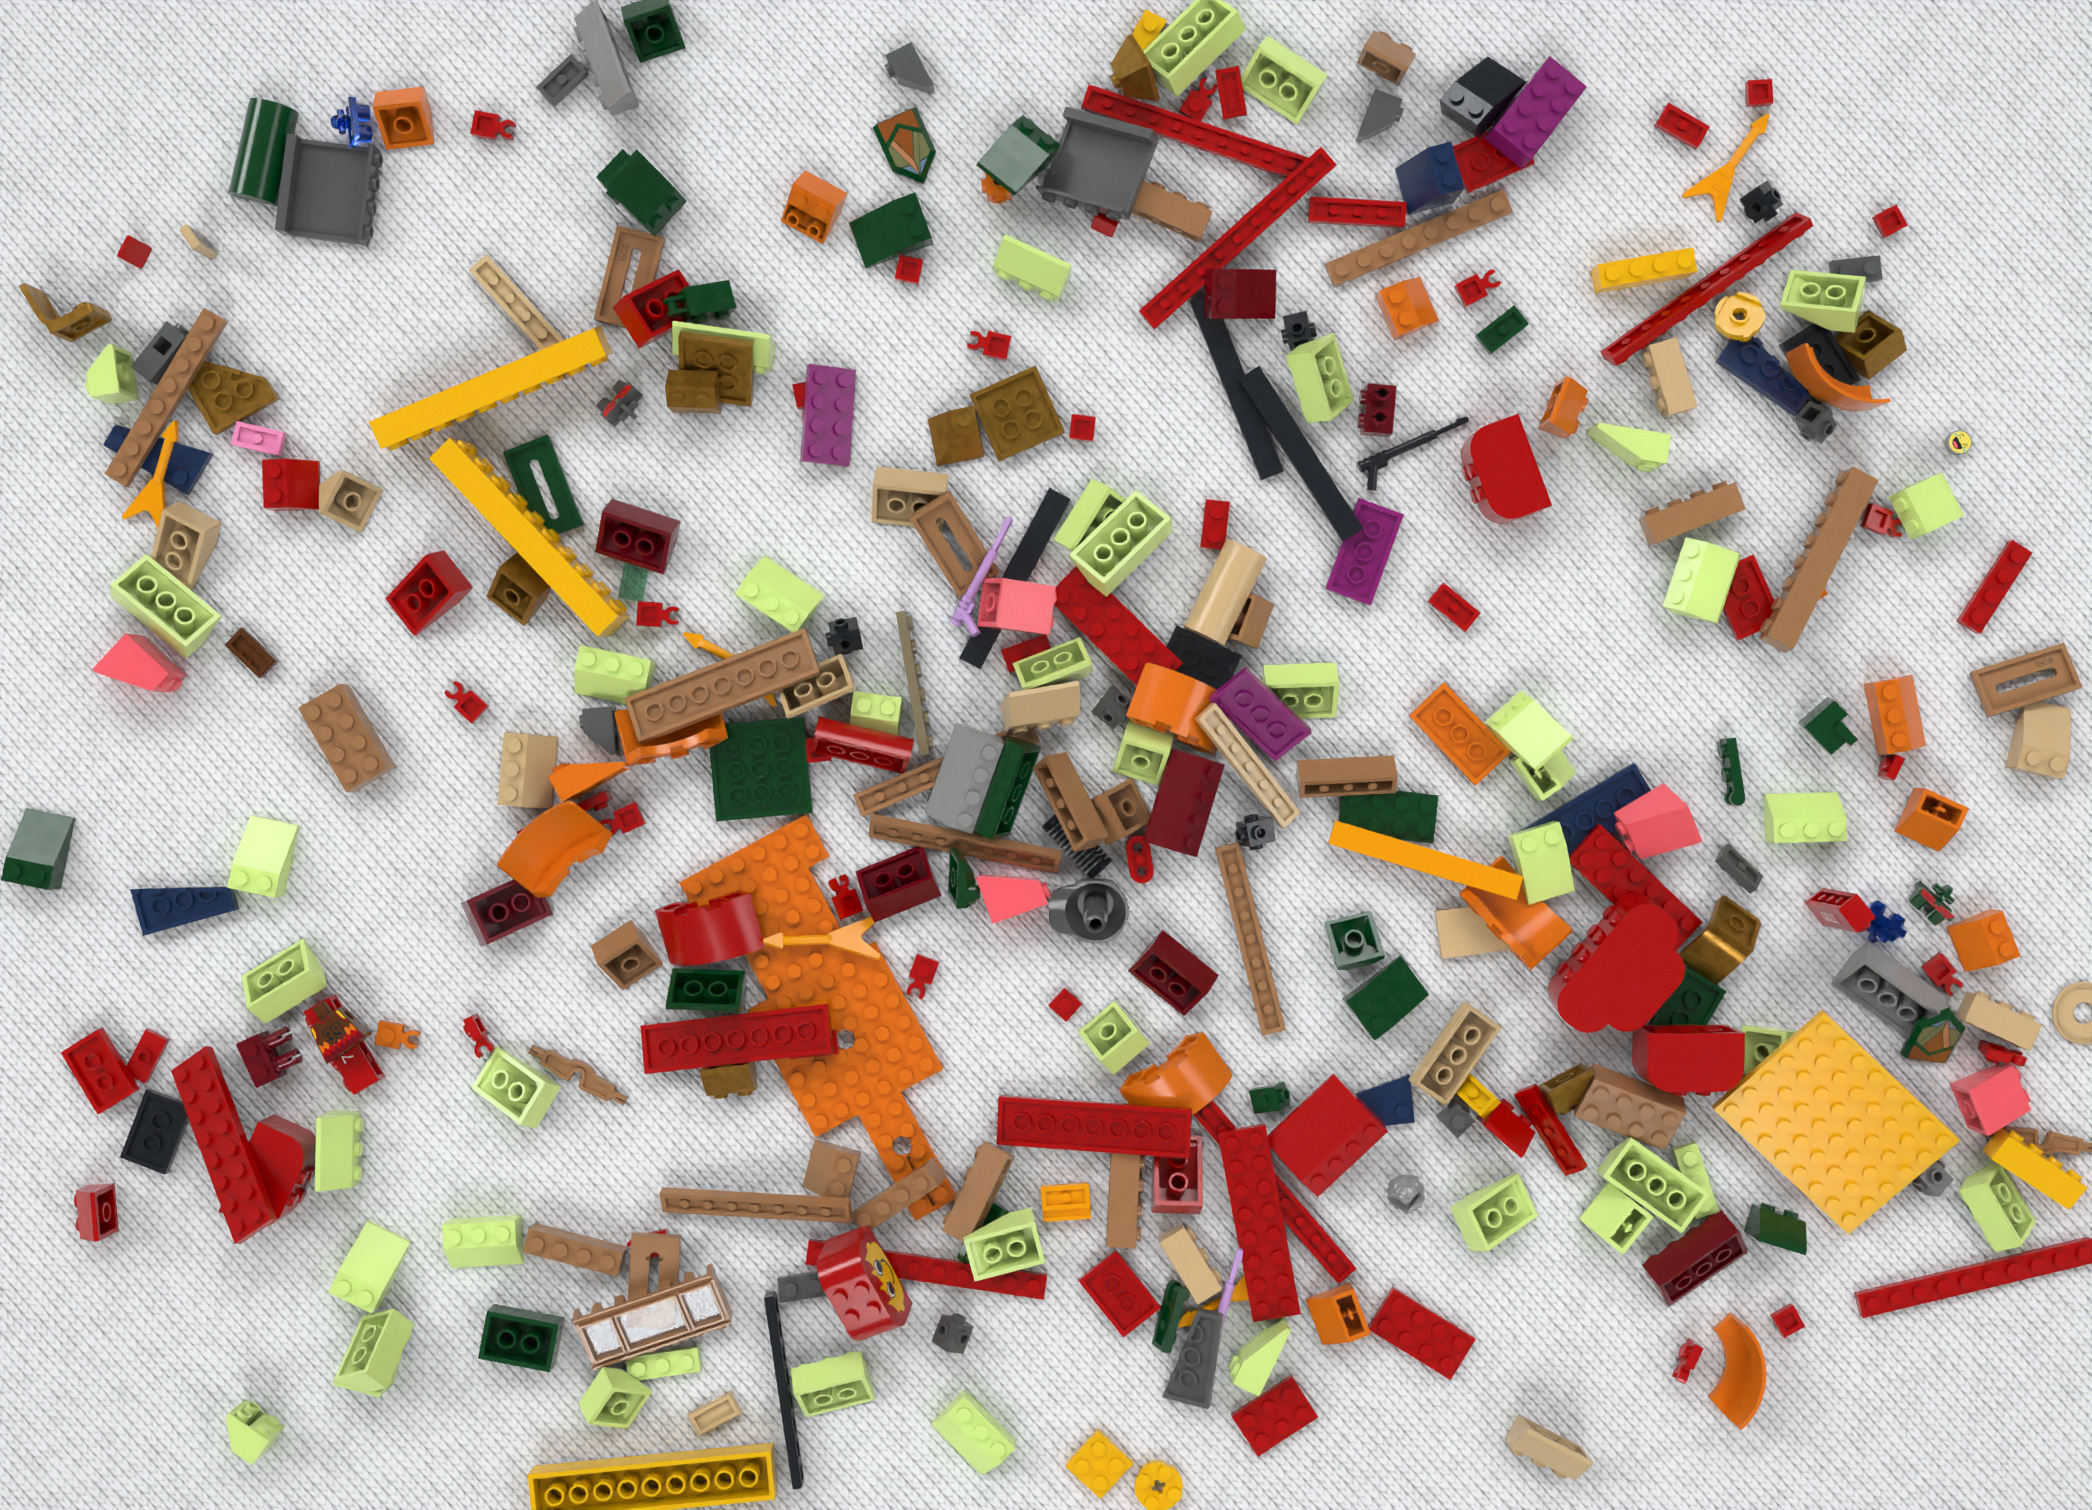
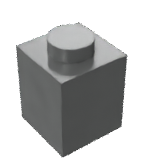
(1455, 1119)

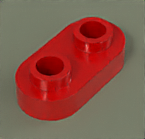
(1139, 859)

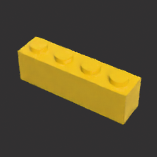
(1644, 270)
(2034, 1168)

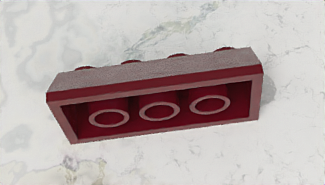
(1183, 802)
(1695, 1257)

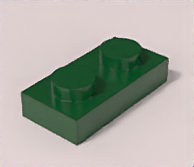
(1501, 330)

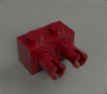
(1377, 410)
(263, 1059)

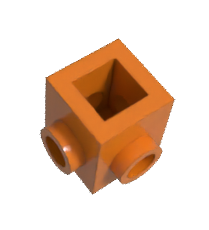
(994, 192)

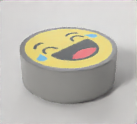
(1958, 442)

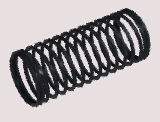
(1053, 821)

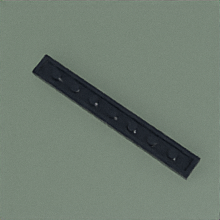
(1229, 371)
(1300, 454)
(1020, 567)
(784, 1390)

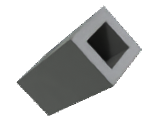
(160, 352)

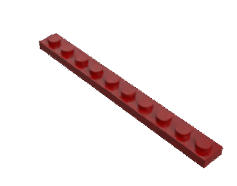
(1192, 132)
(1238, 237)
(1706, 289)
(1293, 1211)
(951, 1273)
(1974, 1277)

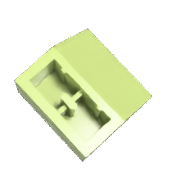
(1548, 778)
(1615, 1218)
(251, 1431)

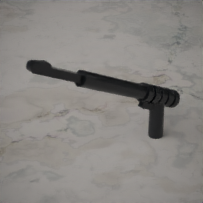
(1379, 460)

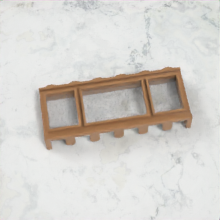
(653, 1319)

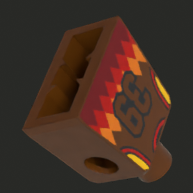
(337, 1031)

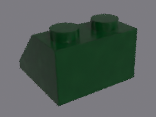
(652, 28)
(1777, 1228)

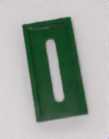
(519, 465)

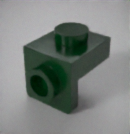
(1269, 1098)

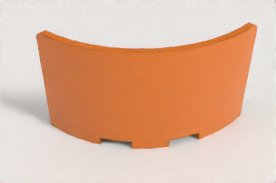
(1826, 388)
(1172, 702)
(676, 744)
(550, 845)
(1526, 929)
(1186, 1080)
(1744, 1375)

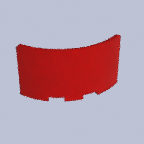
(710, 931)

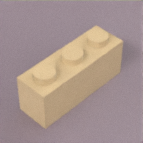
(1669, 377)
(1999, 1020)
(1191, 1263)

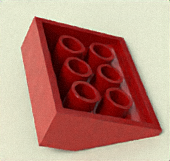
(1326, 1135)

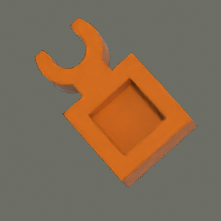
(393, 1035)

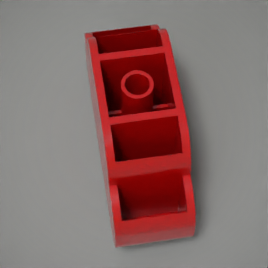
(1620, 968)

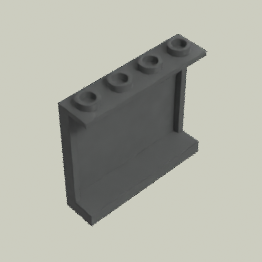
(1099, 164)
(328, 191)

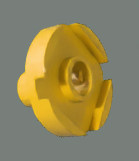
(1739, 329)
(1152, 1498)

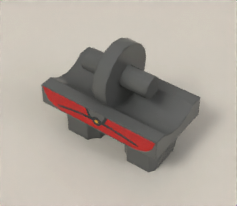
(622, 405)

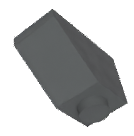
(908, 69)
(1380, 115)
(601, 727)

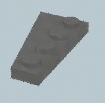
(1196, 1367)

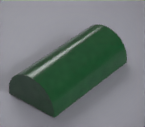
(262, 151)
(1007, 788)

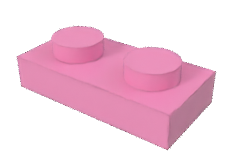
(258, 438)

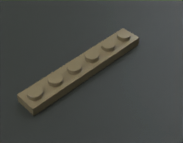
(913, 672)

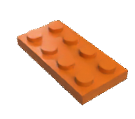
(1459, 733)

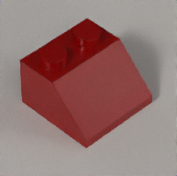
(290, 484)
(1509, 1128)
(96, 1211)

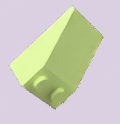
(1825, 298)
(1634, 446)
(1528, 730)
(264, 857)
(1542, 861)
(516, 1088)
(1493, 1213)
(1004, 1245)
(370, 1267)
(1257, 1357)

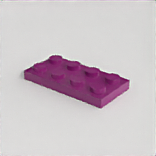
(828, 415)
(1365, 554)
(1260, 714)

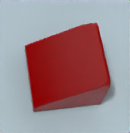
(1104, 225)
(134, 252)

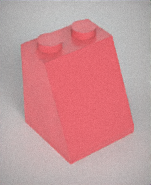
(1017, 606)
(141, 664)
(1656, 824)
(1011, 895)
(1991, 1098)

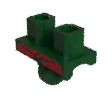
(1940, 910)

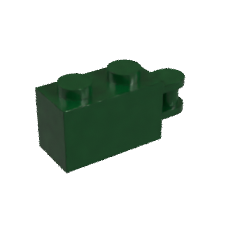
(702, 302)

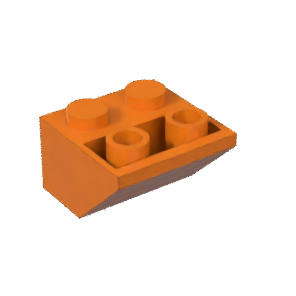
(813, 206)
(1930, 818)
(1338, 1315)

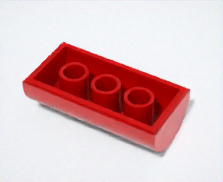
(861, 745)

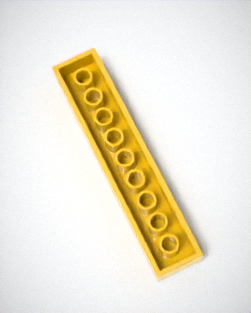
(484, 390)
(530, 537)
(658, 1480)

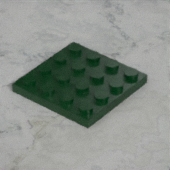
(761, 770)

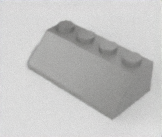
(605, 59)
(964, 777)
(1888, 988)

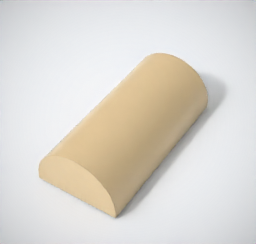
(1225, 592)
(1454, 1053)

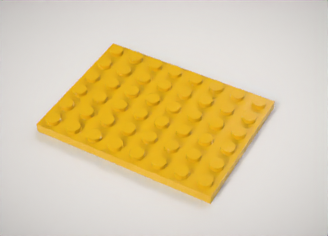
(1835, 1122)

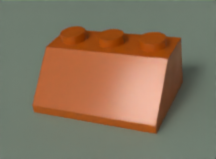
(1894, 715)

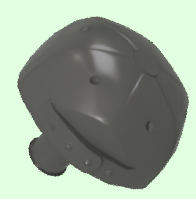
(1089, 910)

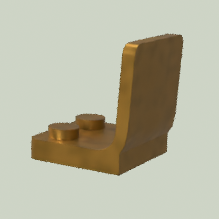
(71, 326)
(1724, 942)

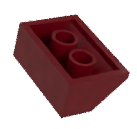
(637, 536)
(898, 883)
(1173, 973)

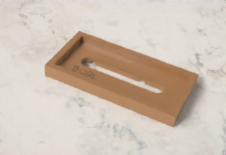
(623, 245)
(925, 524)
(2053, 658)
(642, 1245)

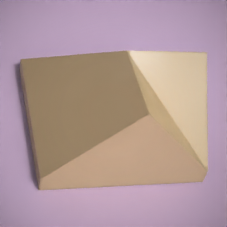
(348, 499)

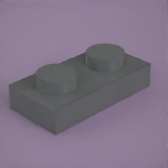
(562, 80)
(1864, 266)
(1738, 868)
(799, 1287)

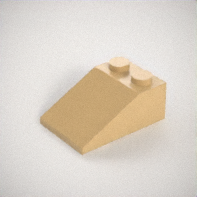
(185, 542)
(2041, 741)

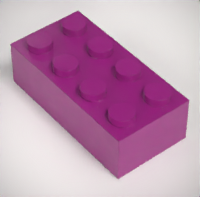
(1535, 112)

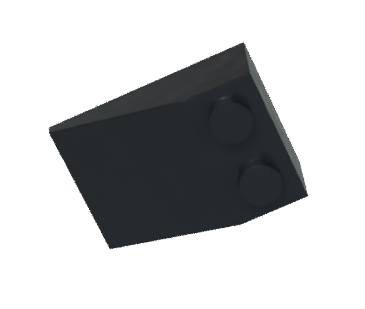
(1480, 96)

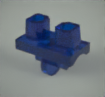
(354, 113)
(1882, 927)

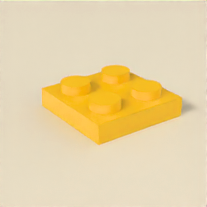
(1099, 1463)

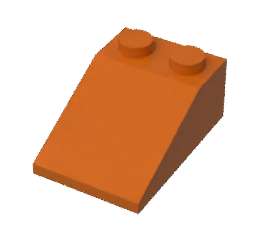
(578, 779)

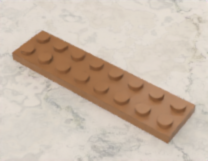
(722, 686)

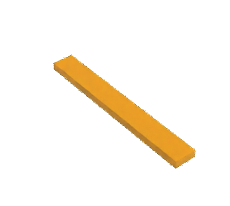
(1425, 860)

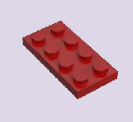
(1421, 1333)

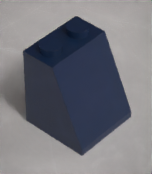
(1430, 179)

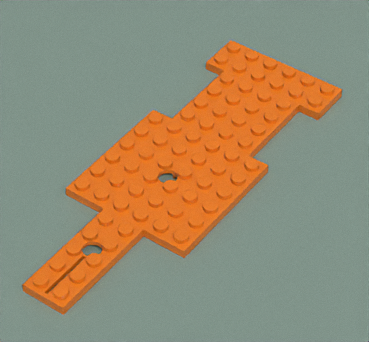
(861, 995)

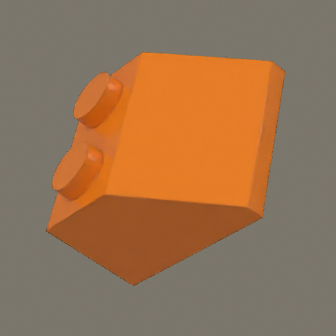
(404, 117)
(1406, 307)
(1564, 407)
(1983, 940)

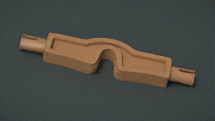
(567, 1067)
(2052, 1142)

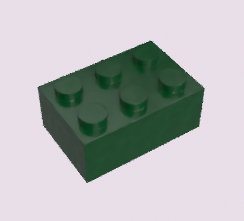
(521, 1337)

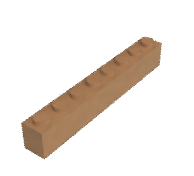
(1818, 559)

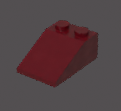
(1240, 294)
(504, 911)

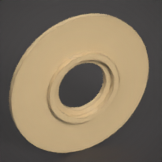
(2063, 1012)

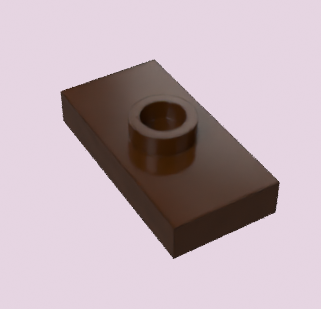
(251, 653)

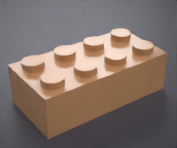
(347, 737)
(1630, 1107)

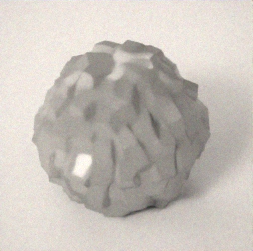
(1406, 1193)

